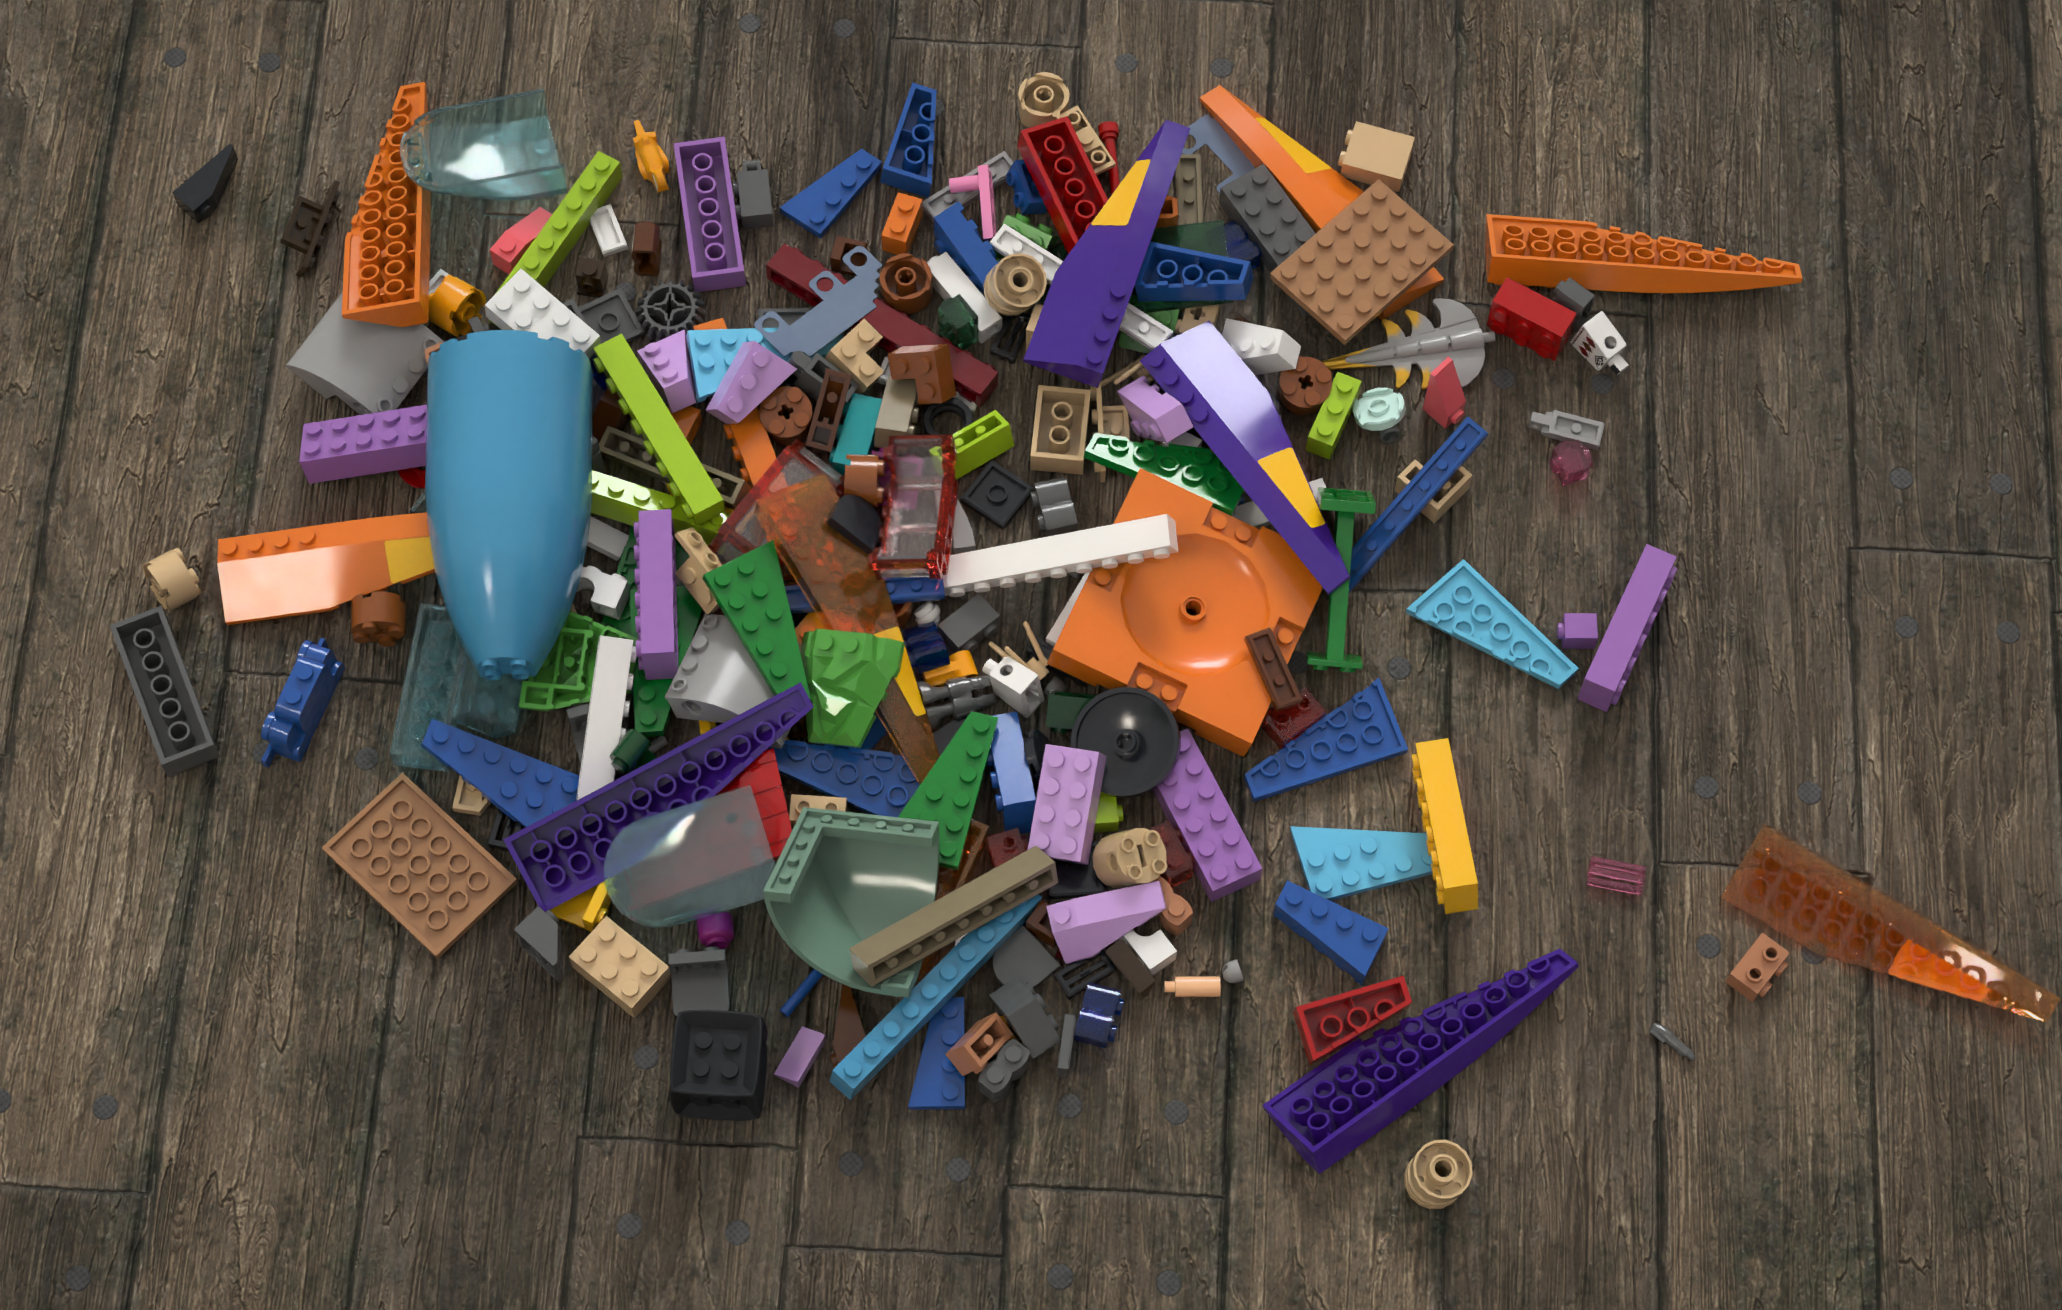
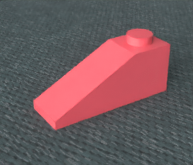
(517, 239)
(1444, 395)

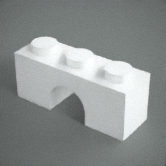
(610, 591)
(1153, 950)

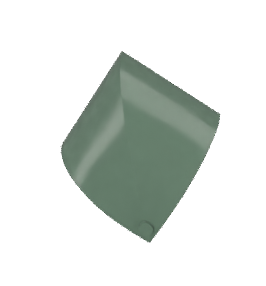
(847, 881)

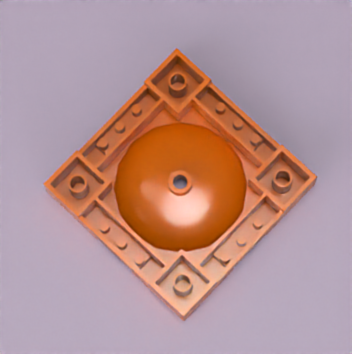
(1136, 628)

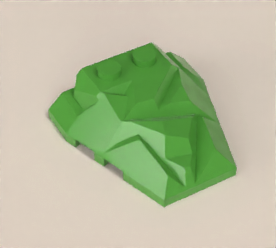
(569, 667)
(846, 683)

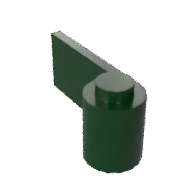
(631, 752)

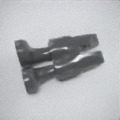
(960, 697)

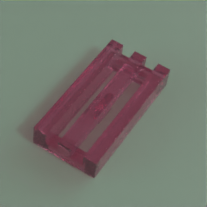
(1620, 866)

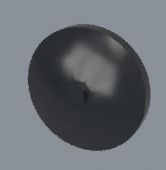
(1134, 734)

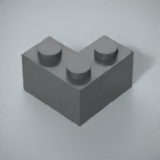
(1026, 1016)

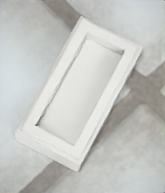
(608, 231)

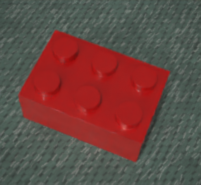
(1530, 319)

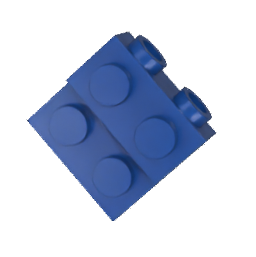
(1026, 192)

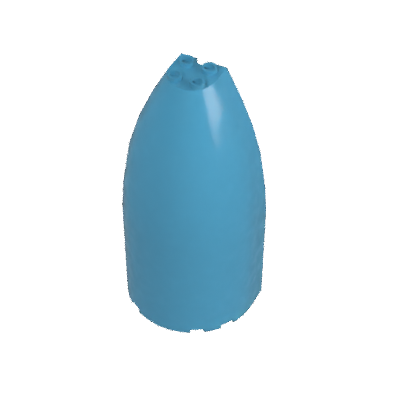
(508, 491)

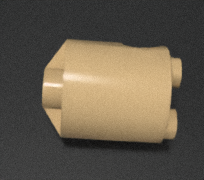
(1130, 858)

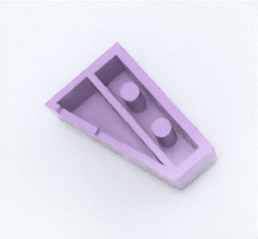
(670, 370)
(748, 382)
(1154, 414)

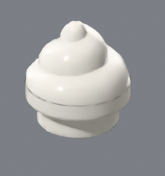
(927, 612)

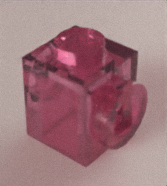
(1571, 462)

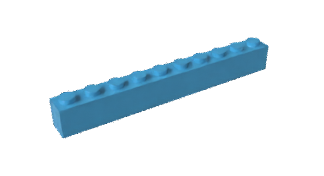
(927, 999)

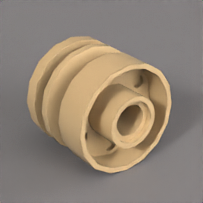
(1015, 284)
(1438, 1174)

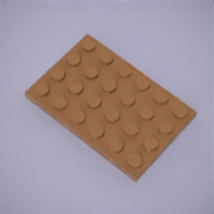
(1361, 261)
(419, 865)

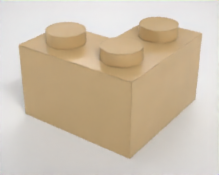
(853, 357)
(1445, 498)

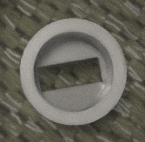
(1232, 972)

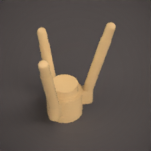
(1134, 369)
(1038, 667)

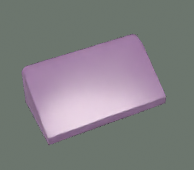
(800, 1056)

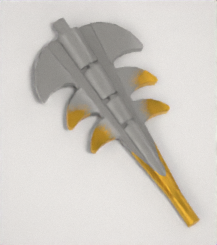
(1427, 346)

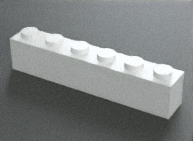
(606, 712)

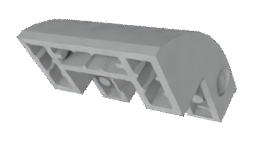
(362, 361)
(717, 677)

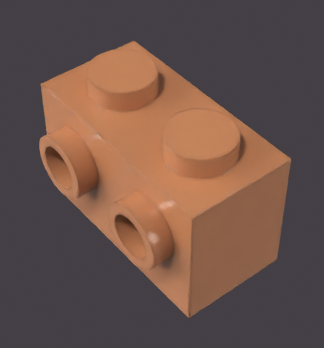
(1758, 967)
(979, 1044)

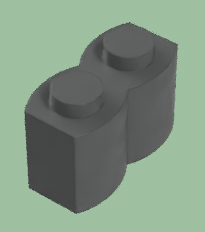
(1575, 298)
(1055, 507)
(998, 1075)

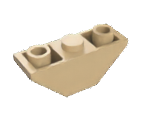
(1092, 145)

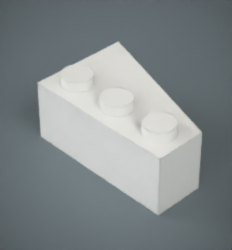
(1261, 347)

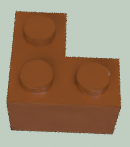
(929, 367)

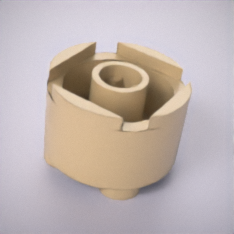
(1042, 99)
(171, 579)

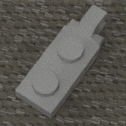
(1568, 427)

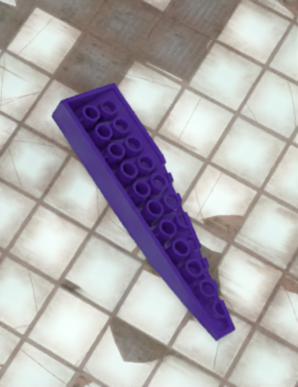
(1397, 1068)

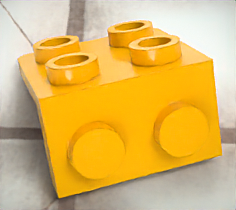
(586, 908)

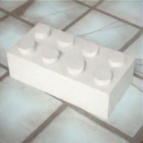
(529, 307)

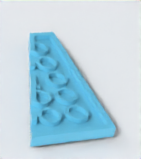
(715, 349)

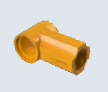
(960, 666)

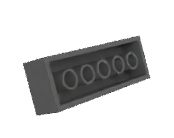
(1267, 216)
(164, 691)

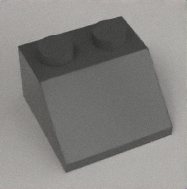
(542, 940)

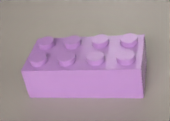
(1067, 803)

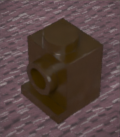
(591, 277)

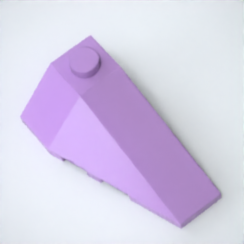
(1095, 921)

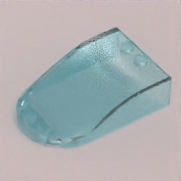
(486, 149)
(690, 861)

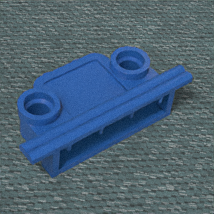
(301, 702)

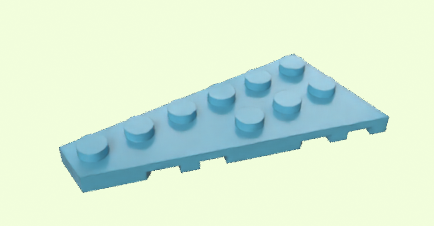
(1480, 616)
(1358, 861)

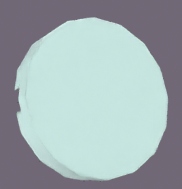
(1379, 409)

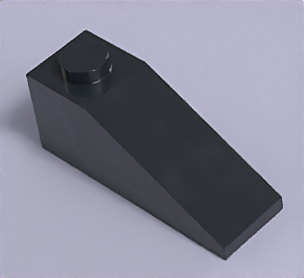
(205, 188)

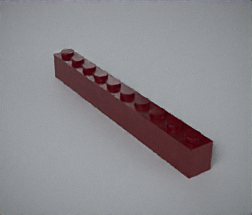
(794, 271)

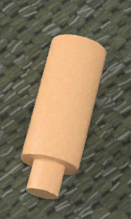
(1194, 986)

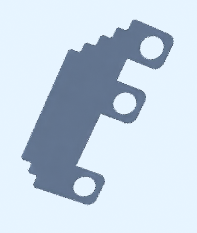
(1211, 133)
(831, 317)

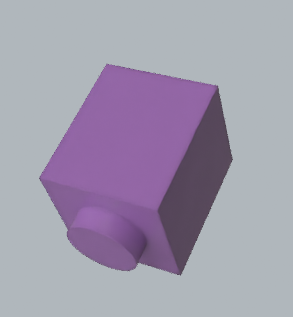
(1578, 630)

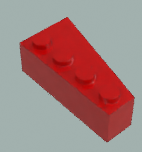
(1346, 1016)

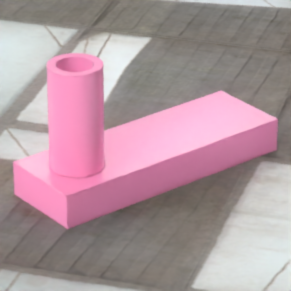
(984, 183)

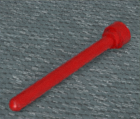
(1108, 133)

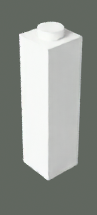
(951, 281)

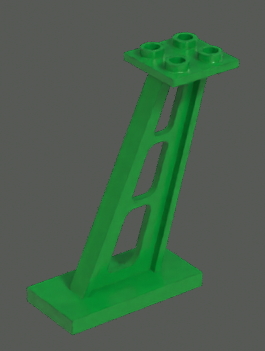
(1345, 504)

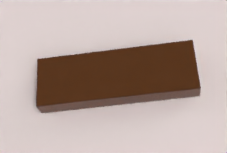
(1273, 669)

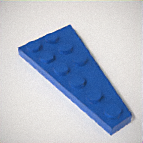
(1342, 741)
(868, 778)
(508, 779)

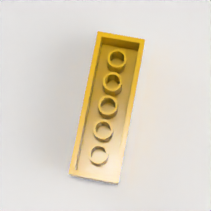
(1445, 826)

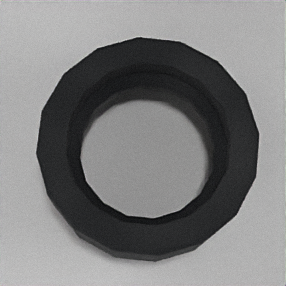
(952, 405)

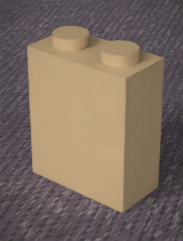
(1376, 155)

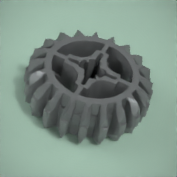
(657, 306)

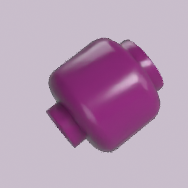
(716, 930)

